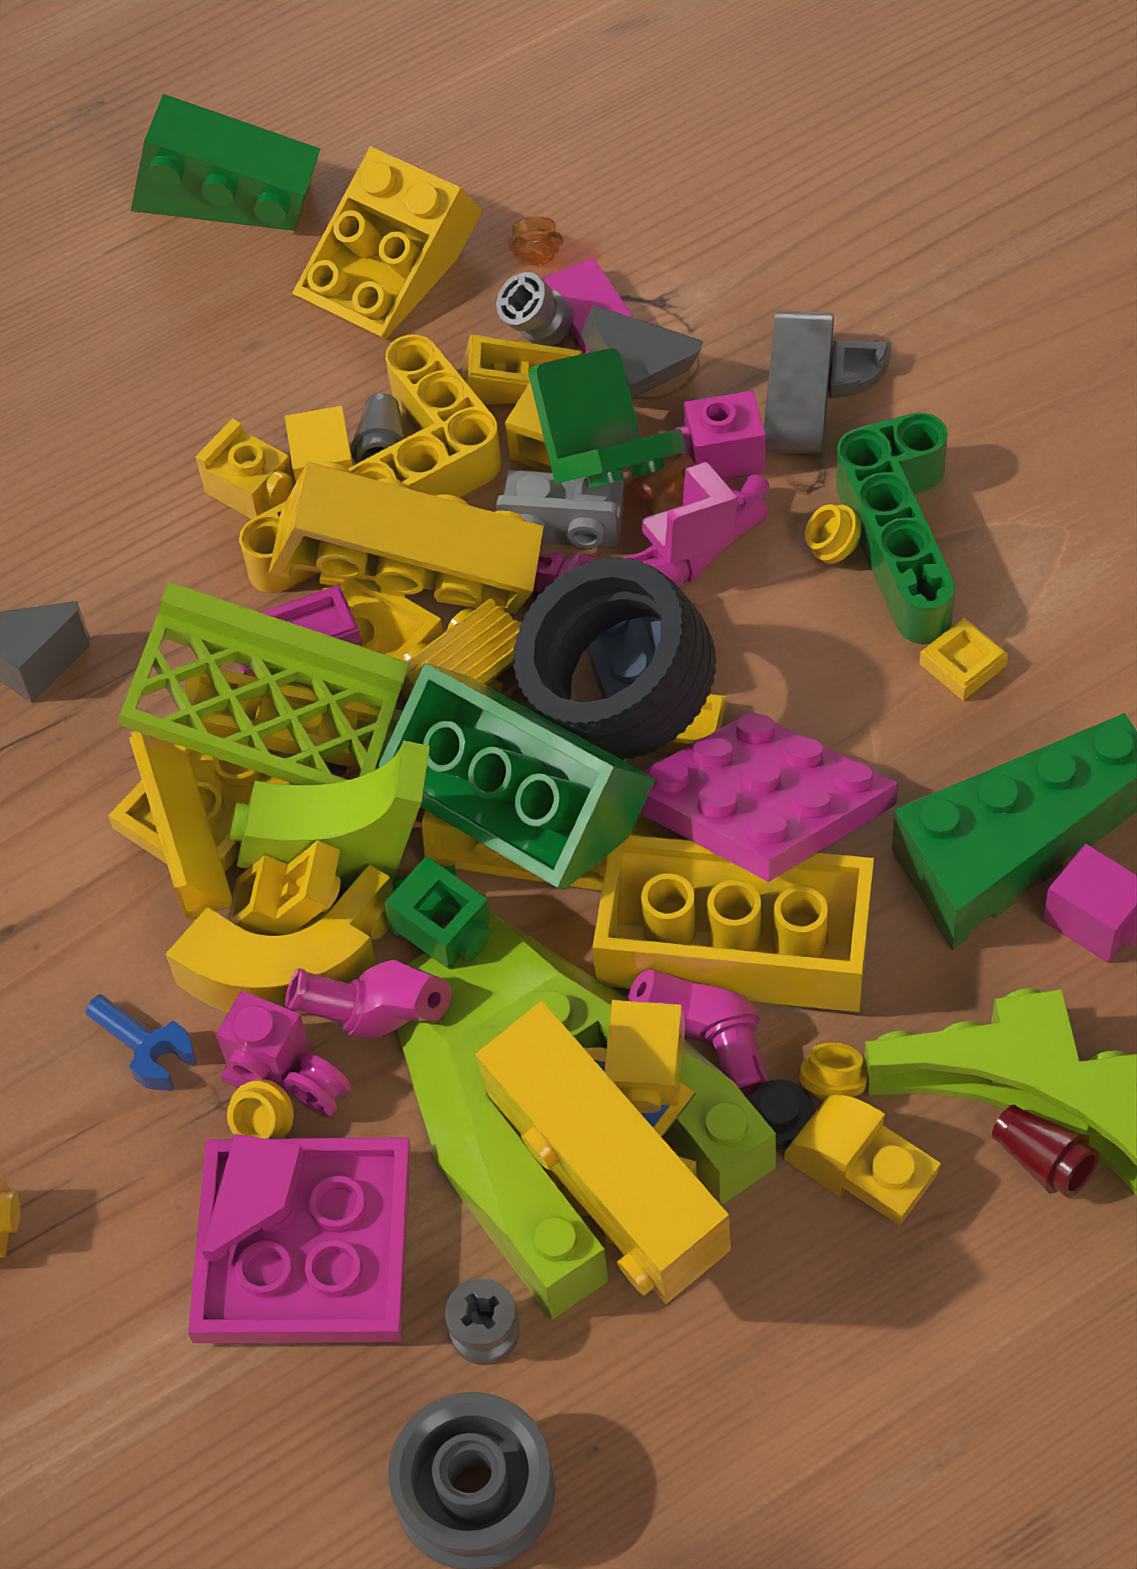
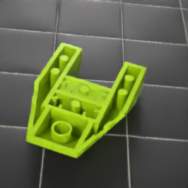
(485, 1152)

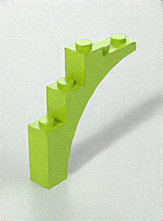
(1023, 1061)

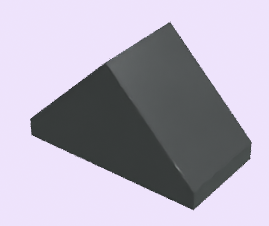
(647, 350)
(40, 645)

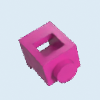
(261, 1041)

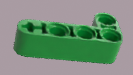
(878, 477)

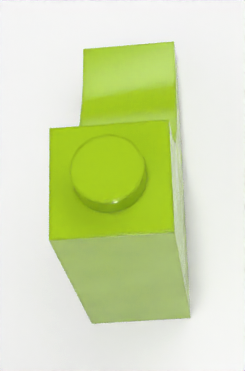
(360, 816)

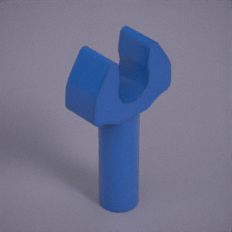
(145, 1043)

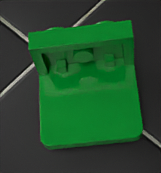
(593, 422)

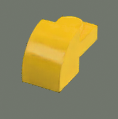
(286, 897)
(853, 1151)

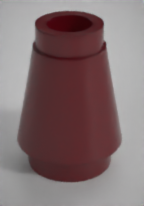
(1047, 1150)

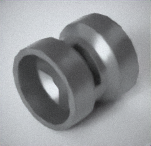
(534, 309)

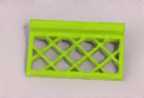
(278, 656)

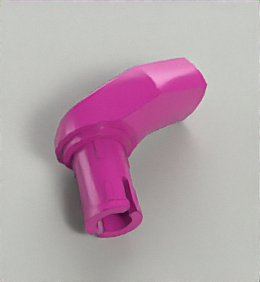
(375, 1002)
(713, 1017)

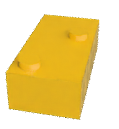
(605, 1154)

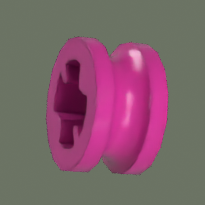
(317, 1084)

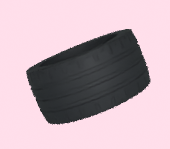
(572, 617)

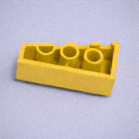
(404, 540)

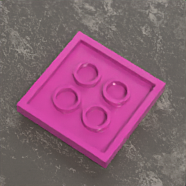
(764, 795)
(326, 1267)

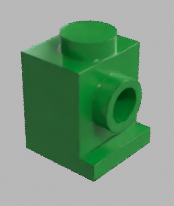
(434, 897)

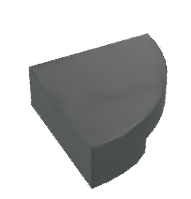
(857, 366)

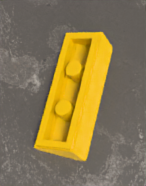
(181, 825)

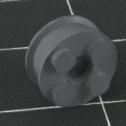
(480, 1526)

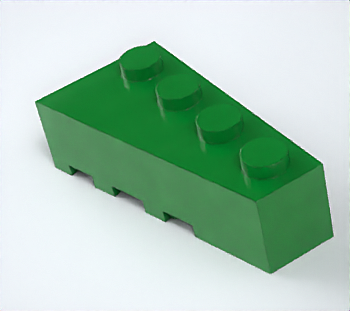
(1015, 824)

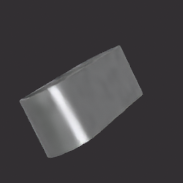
(798, 382)

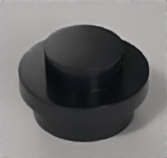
(783, 1107)

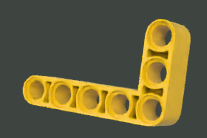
(448, 455)

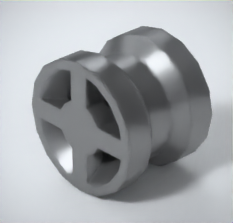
(487, 1337)

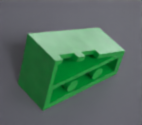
(221, 169)

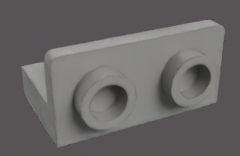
(567, 509)

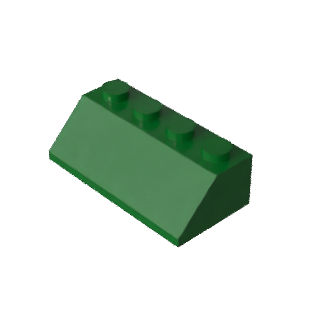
(518, 777)

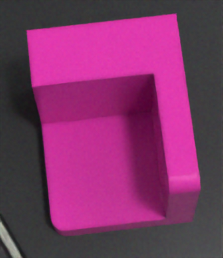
(701, 523)

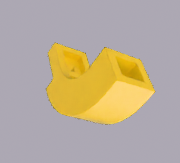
(220, 959)

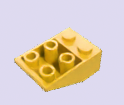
(387, 244)

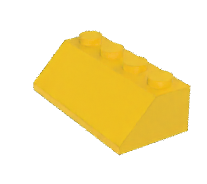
(722, 926)

